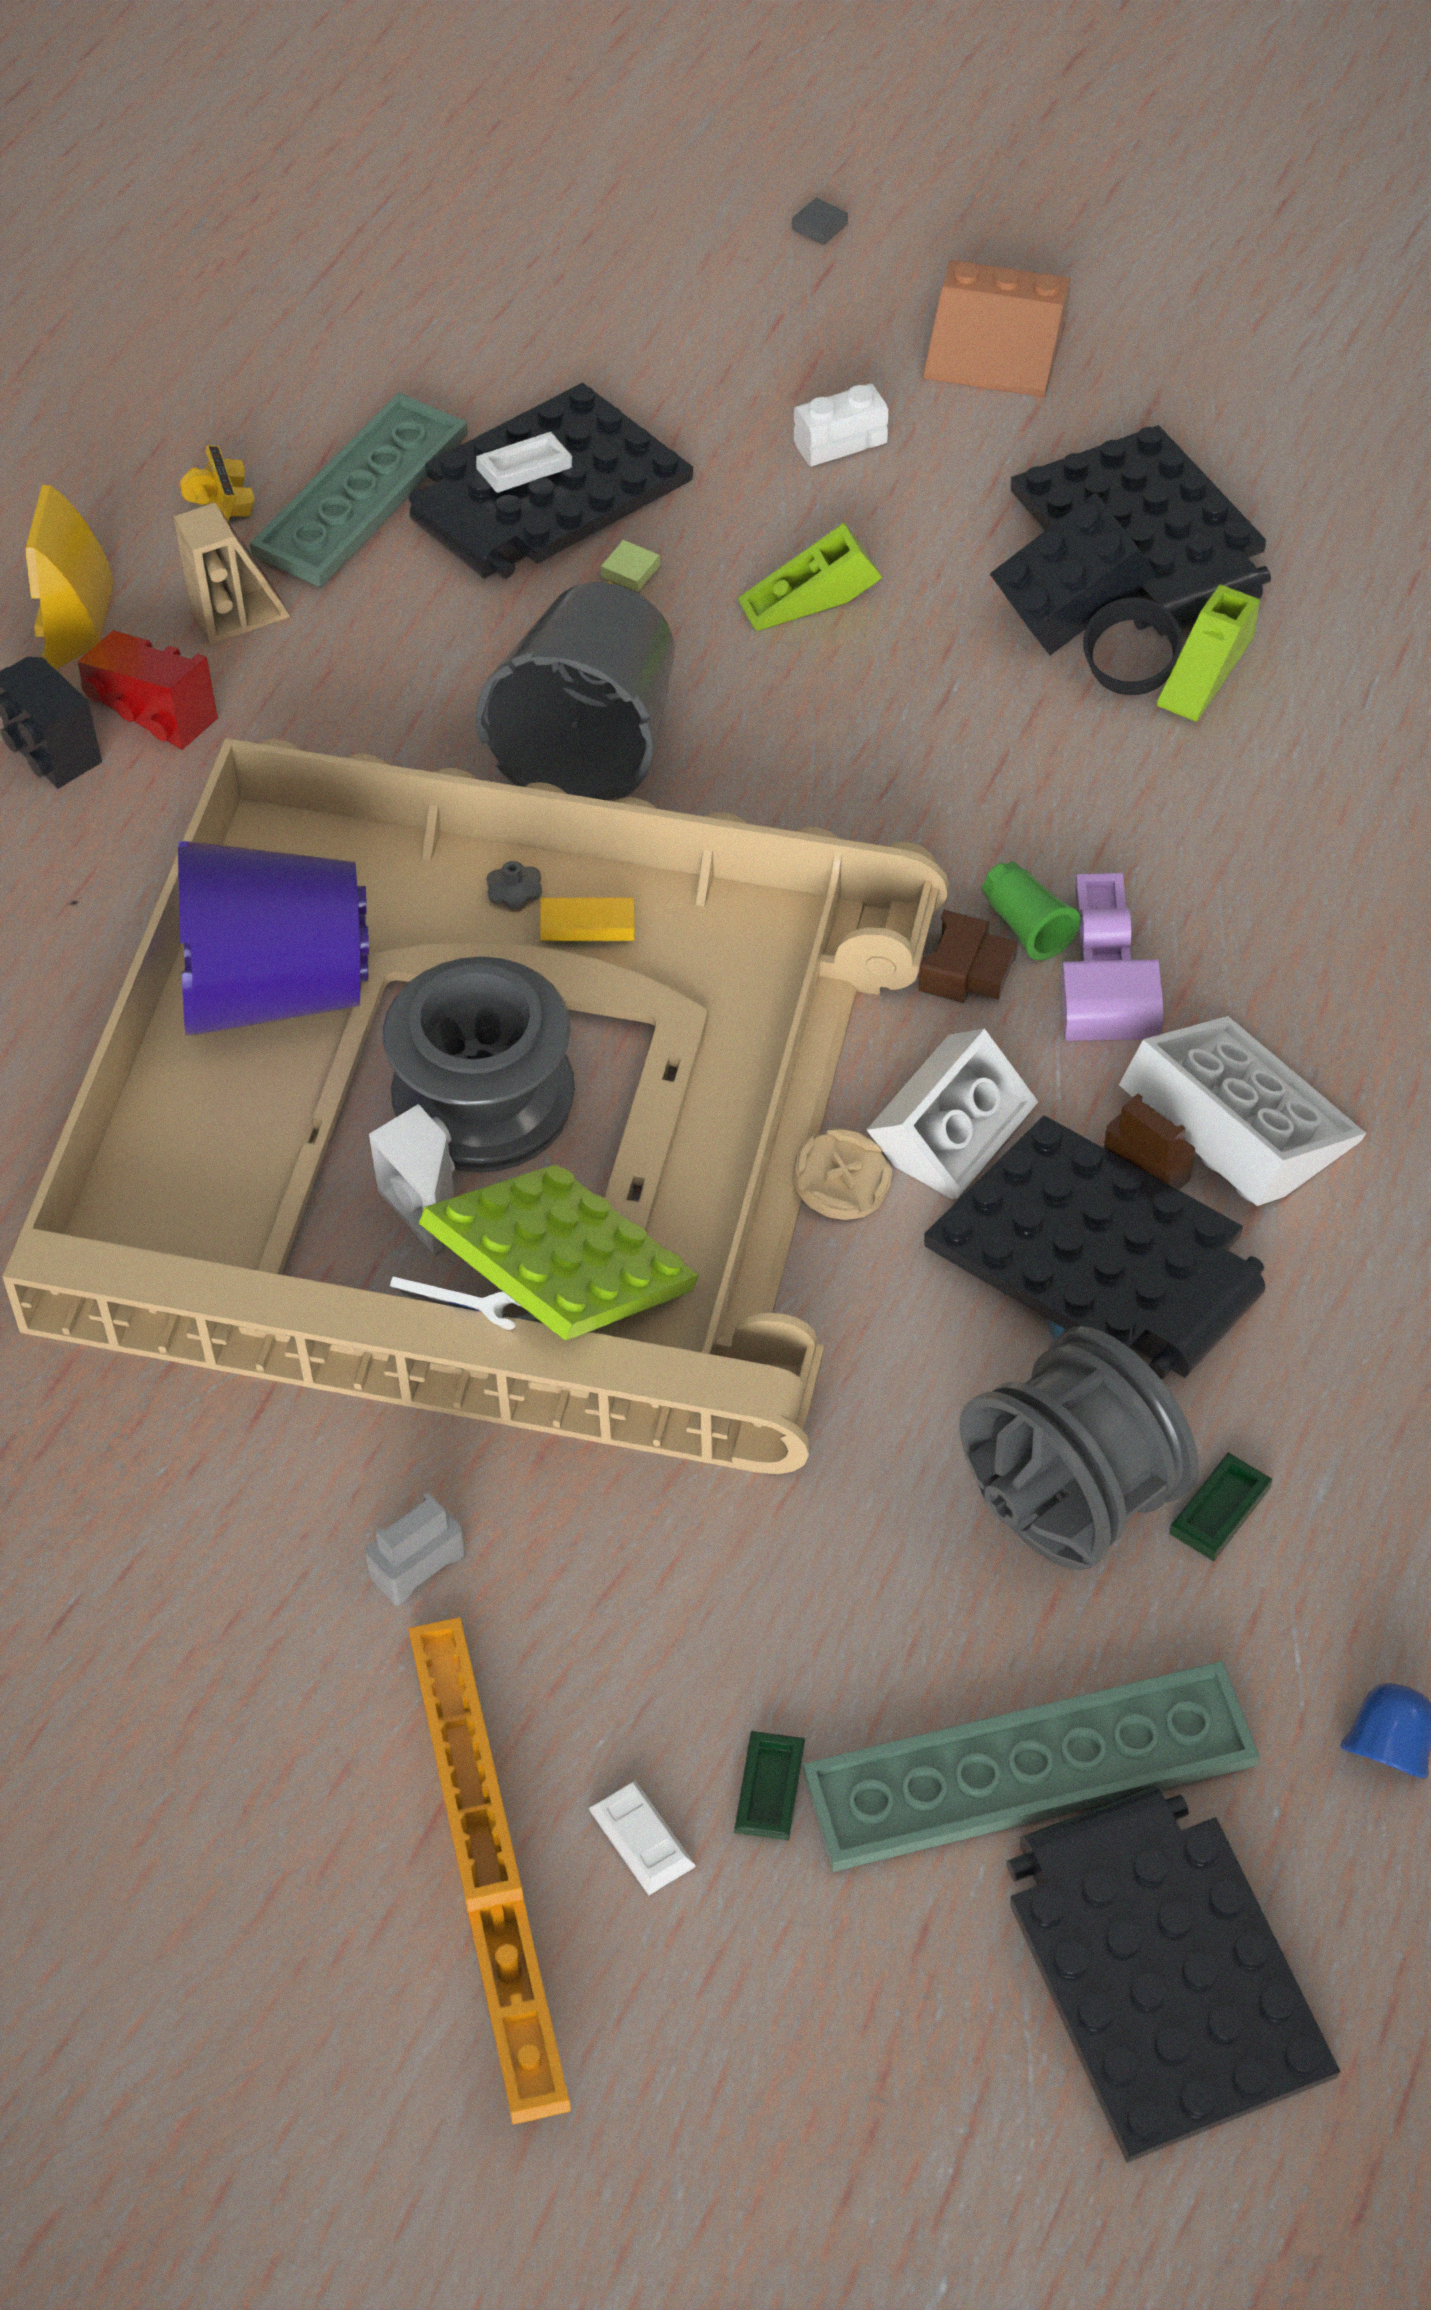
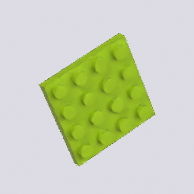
(559, 1250)

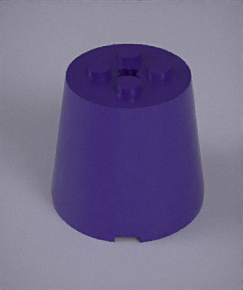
(267, 936)

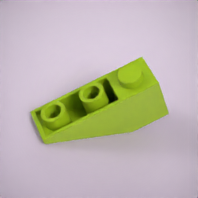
(1210, 652)

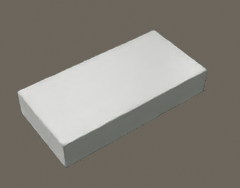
(524, 462)

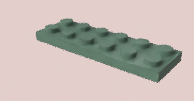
(357, 490)

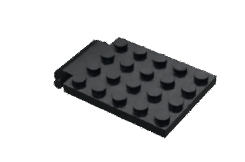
(611, 475)
(1166, 508)
(1102, 1248)
(1164, 1971)

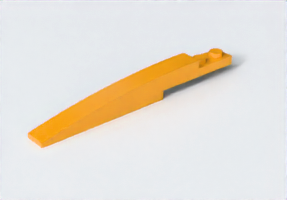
(488, 1874)

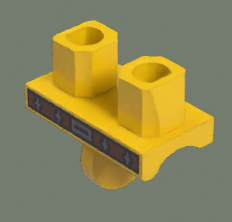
(219, 483)

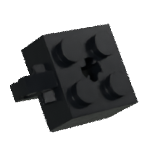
(47, 721)

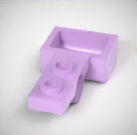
(1107, 991)

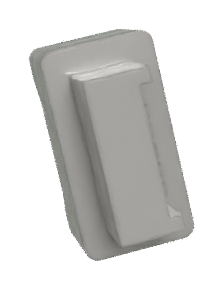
(414, 1549)

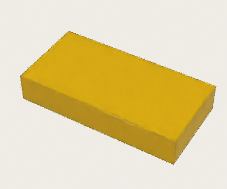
(587, 919)

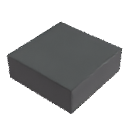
(820, 221)

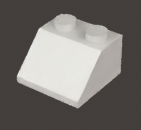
(413, 1167)

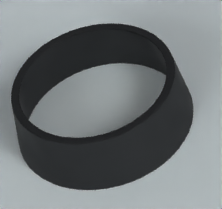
(1132, 609)

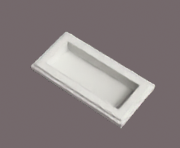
(642, 1837)

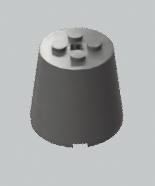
(581, 694)

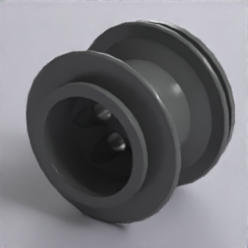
(512, 1076)

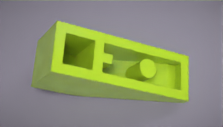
(813, 581)

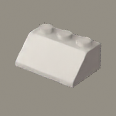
(953, 1113)

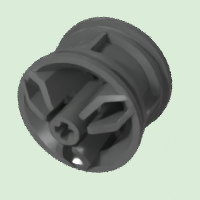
(1079, 1447)

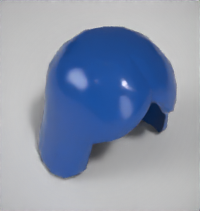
(1393, 1729)

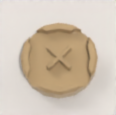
(842, 1174)

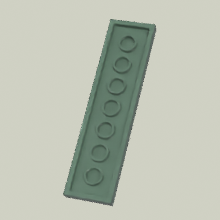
(1028, 1765)

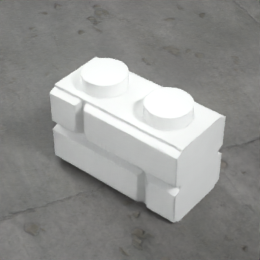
(840, 424)

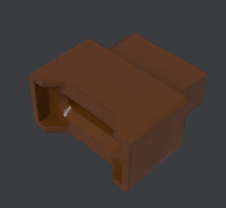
(967, 960)
(1151, 1143)

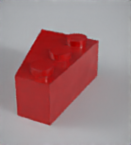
(151, 686)

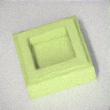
(630, 566)

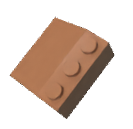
(997, 328)

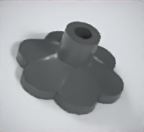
(514, 885)

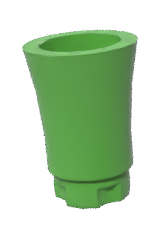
(1031, 911)

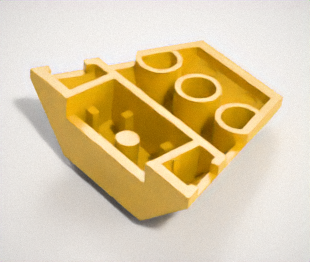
(68, 577)

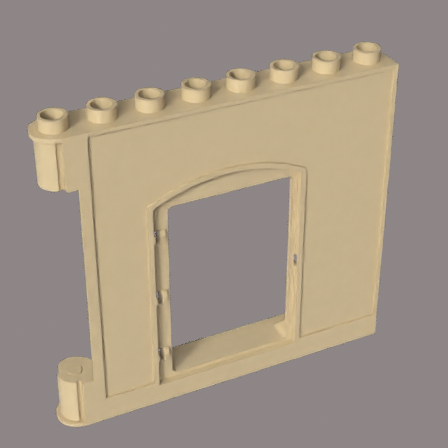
(202, 1149)

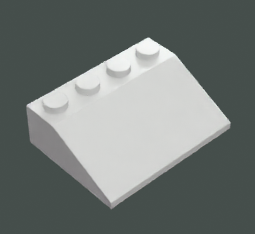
(1240, 1107)

